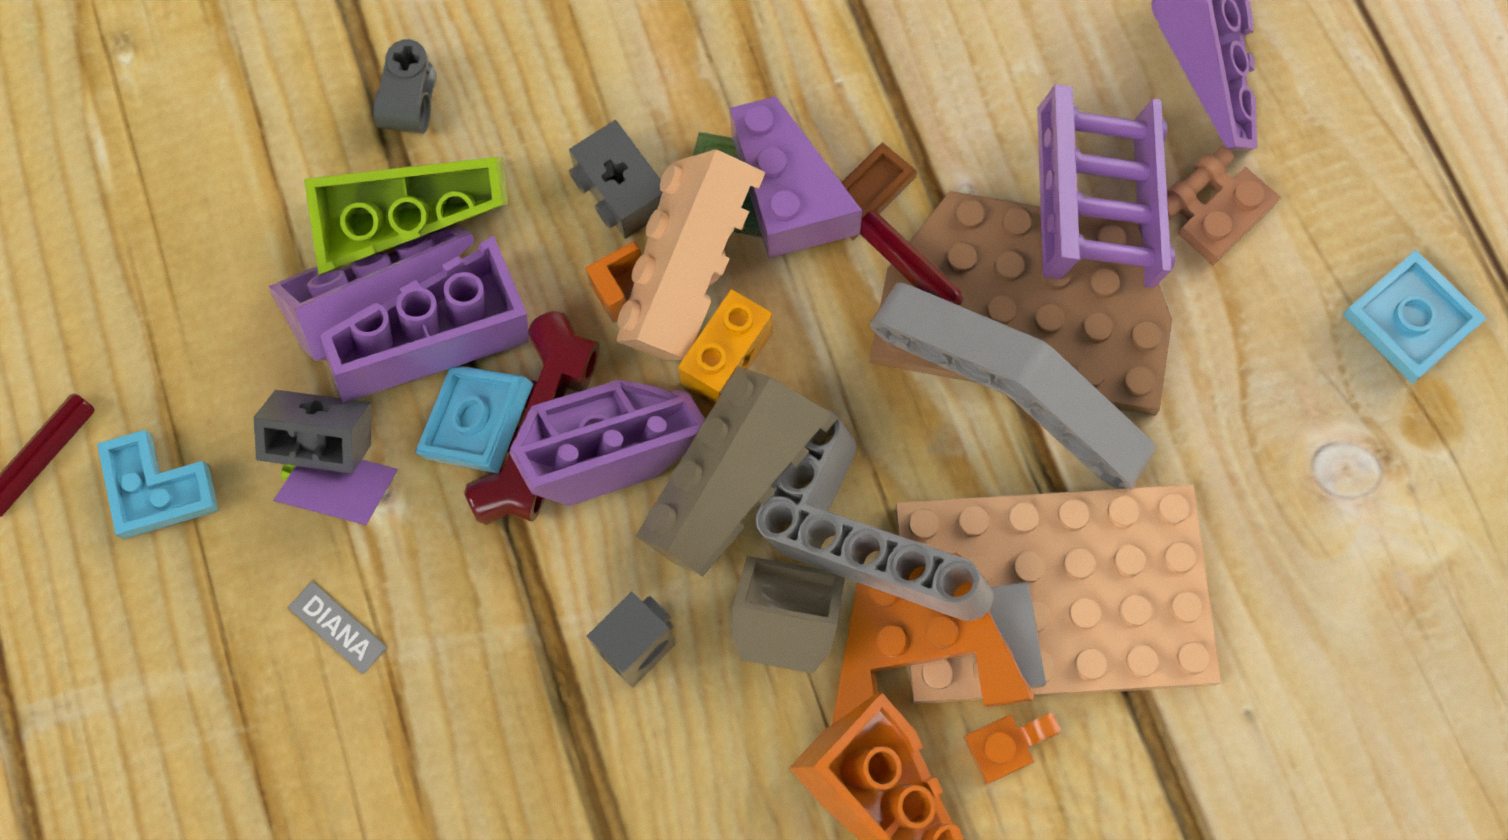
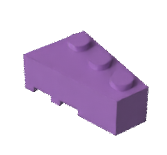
(800, 195)

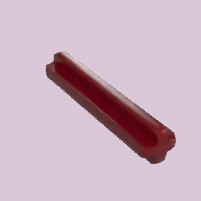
(907, 258)
(42, 448)

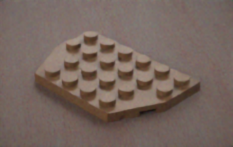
(1092, 316)

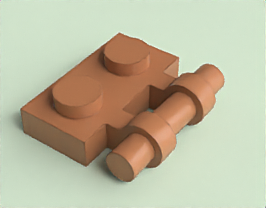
(1229, 214)

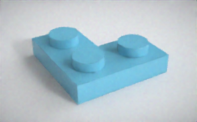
(145, 498)

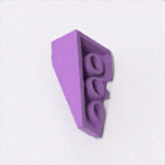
(1213, 55)
(321, 301)

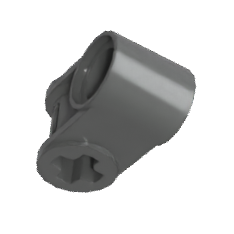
(405, 89)

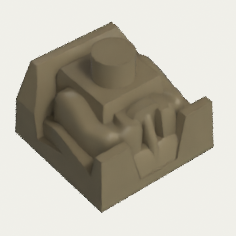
(785, 614)

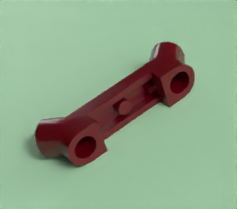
(566, 364)

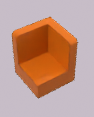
(612, 278)

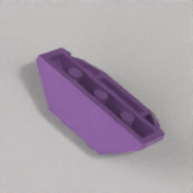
(603, 439)

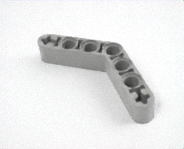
(1024, 371)

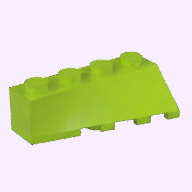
(384, 208)

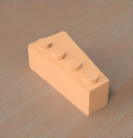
(685, 252)

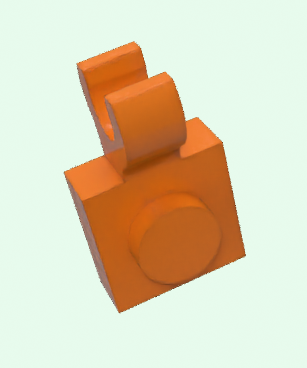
(1003, 747)

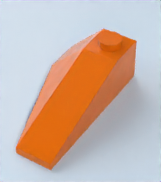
(875, 777)

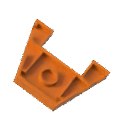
(899, 633)

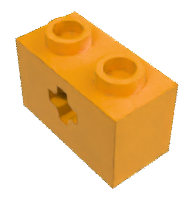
(727, 342)

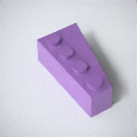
(429, 326)

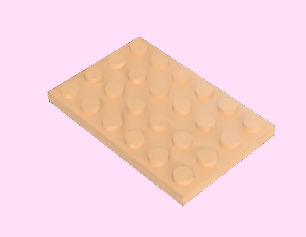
(1109, 584)

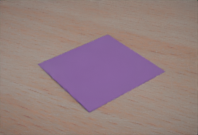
(338, 493)

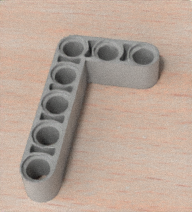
(855, 541)

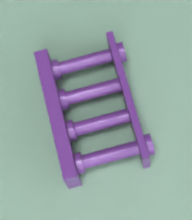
(1063, 203)

